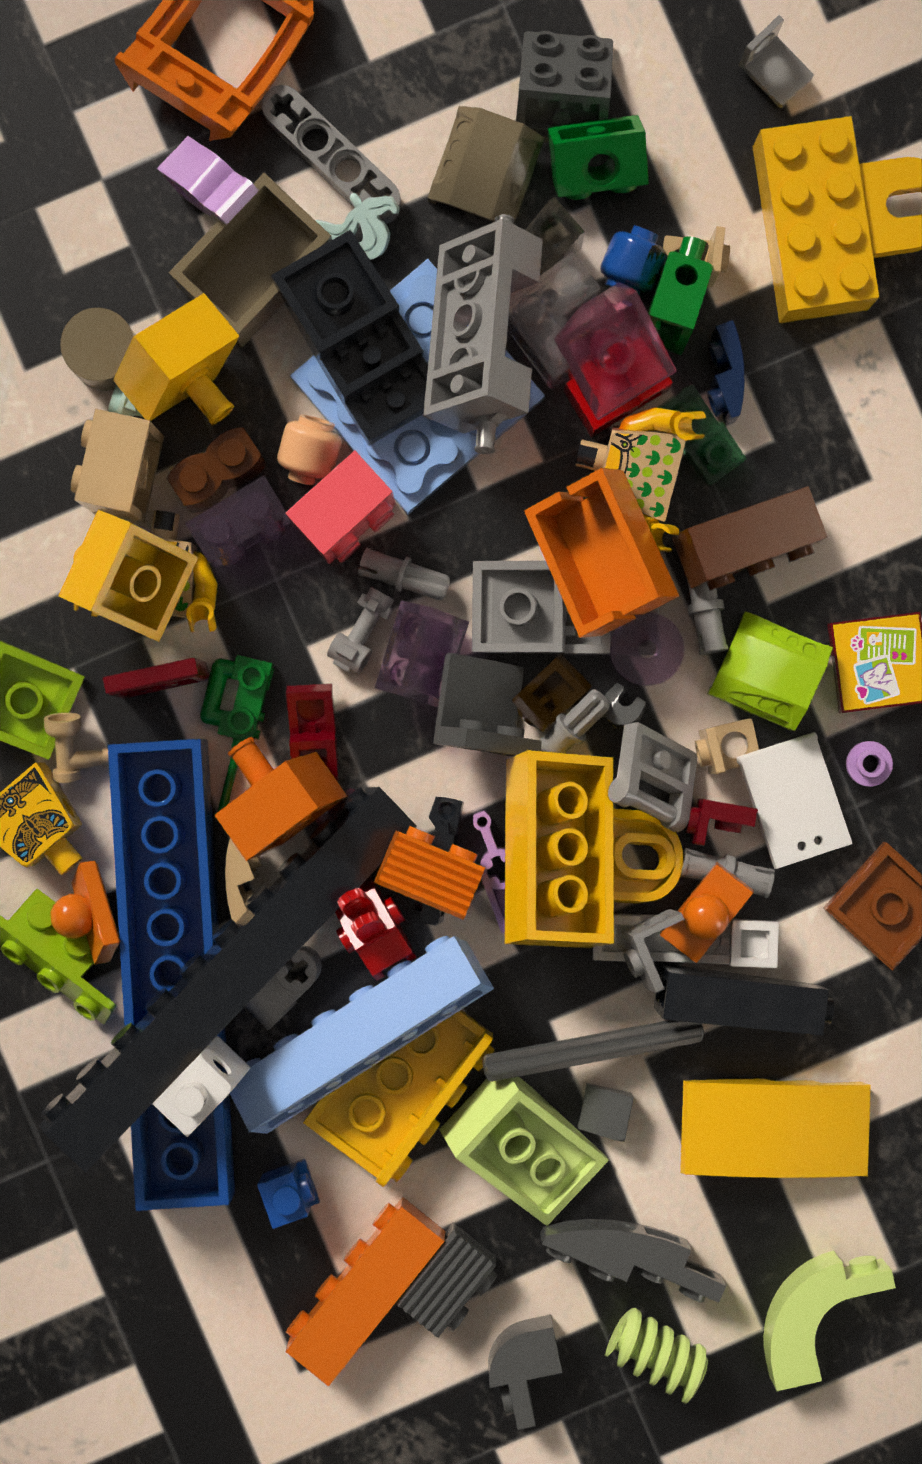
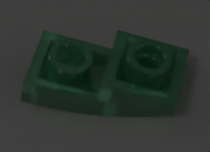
(717, 451)

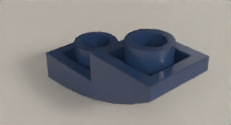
(726, 387)

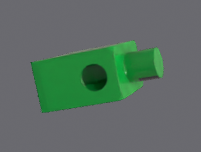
(680, 293)

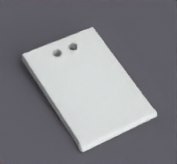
(794, 800)

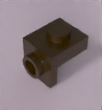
(550, 693)

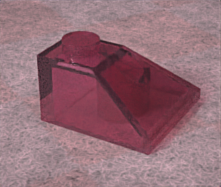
(613, 350)

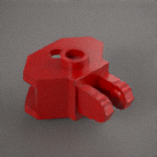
(372, 928)

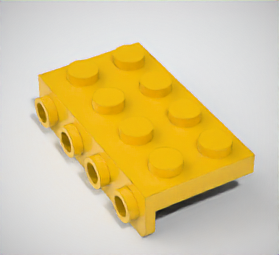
(396, 1101)

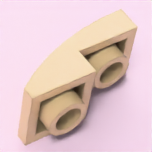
(236, 873)

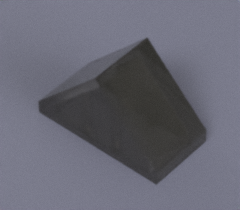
(559, 234)

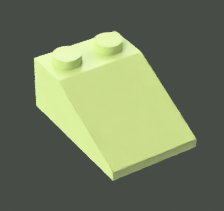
(522, 1147)

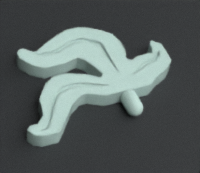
(367, 214)

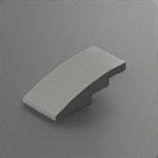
(523, 613)

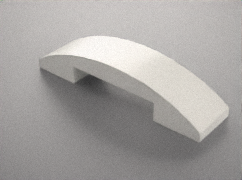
(740, 945)

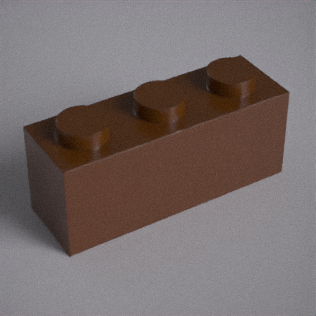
(750, 539)

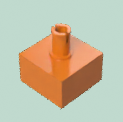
(278, 801)

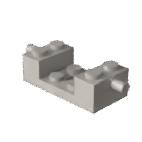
(467, 373)

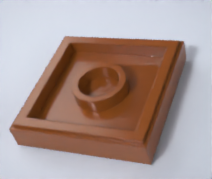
(882, 906)

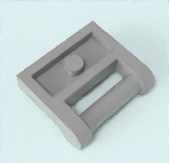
(660, 763)

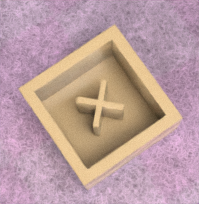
(117, 465)

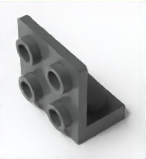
(563, 80)
(479, 708)

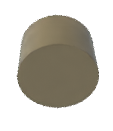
(95, 346)

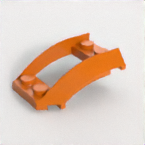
(191, 87)

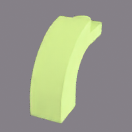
(803, 1303)

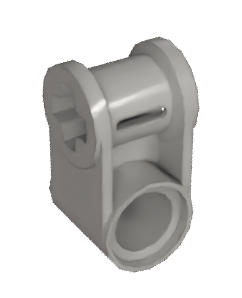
(284, 989)

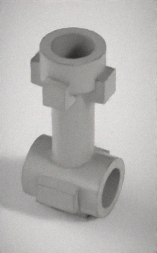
(349, 650)

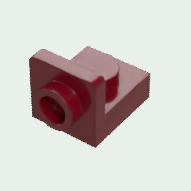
(726, 816)

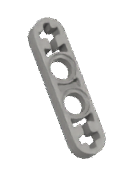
(334, 152)

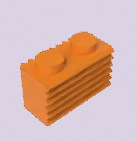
(429, 873)

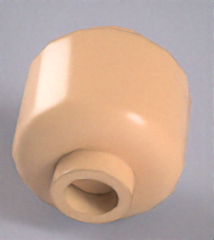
(309, 449)

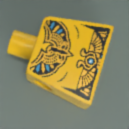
(38, 820)

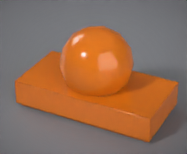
(707, 912)
(87, 913)

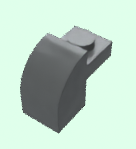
(522, 1354)

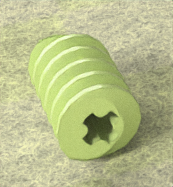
(659, 1352)

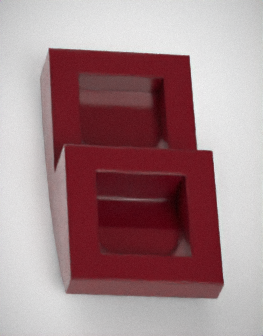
(313, 723)

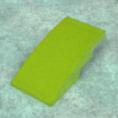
(30, 692)

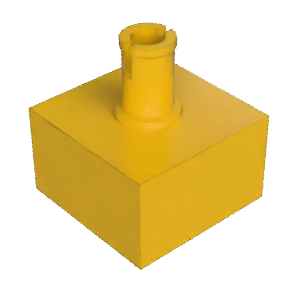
(179, 361)
(128, 575)

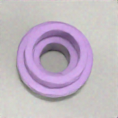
(855, 767)

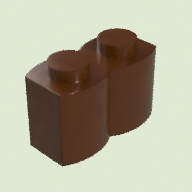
(207, 476)

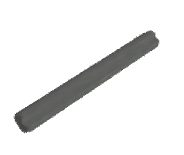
(590, 1049)

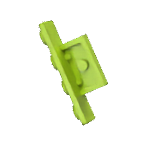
(57, 961)

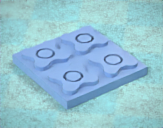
(422, 452)

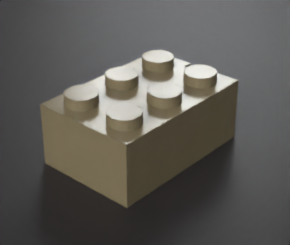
(238, 258)

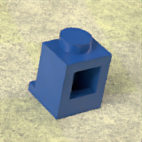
(288, 1193)

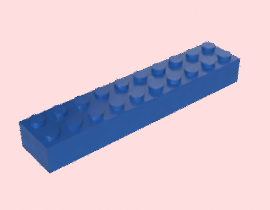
(163, 921)

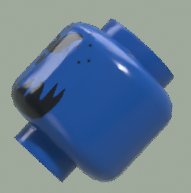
(634, 260)

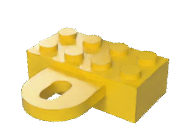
(829, 216)
(568, 851)

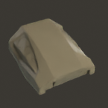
(486, 164)

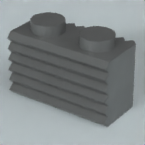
(449, 1281)

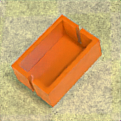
(601, 553)

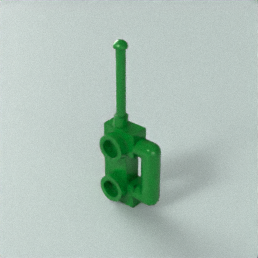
(244, 719)

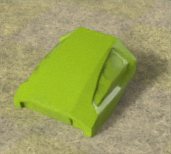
(770, 671)

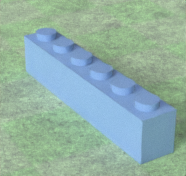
(359, 1034)

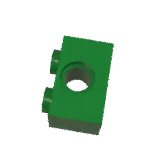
(578, 143)

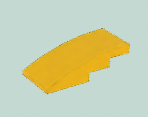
(775, 1128)

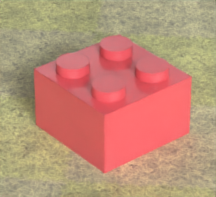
(343, 509)

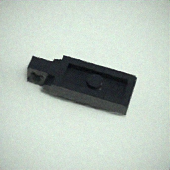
(446, 818)

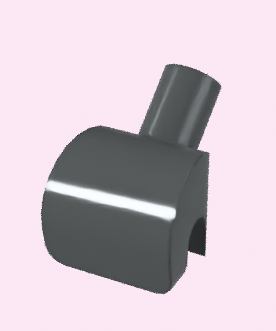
(620, 715)

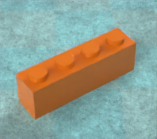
(365, 1289)

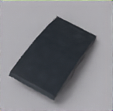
(356, 335)

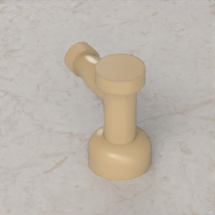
(69, 762)

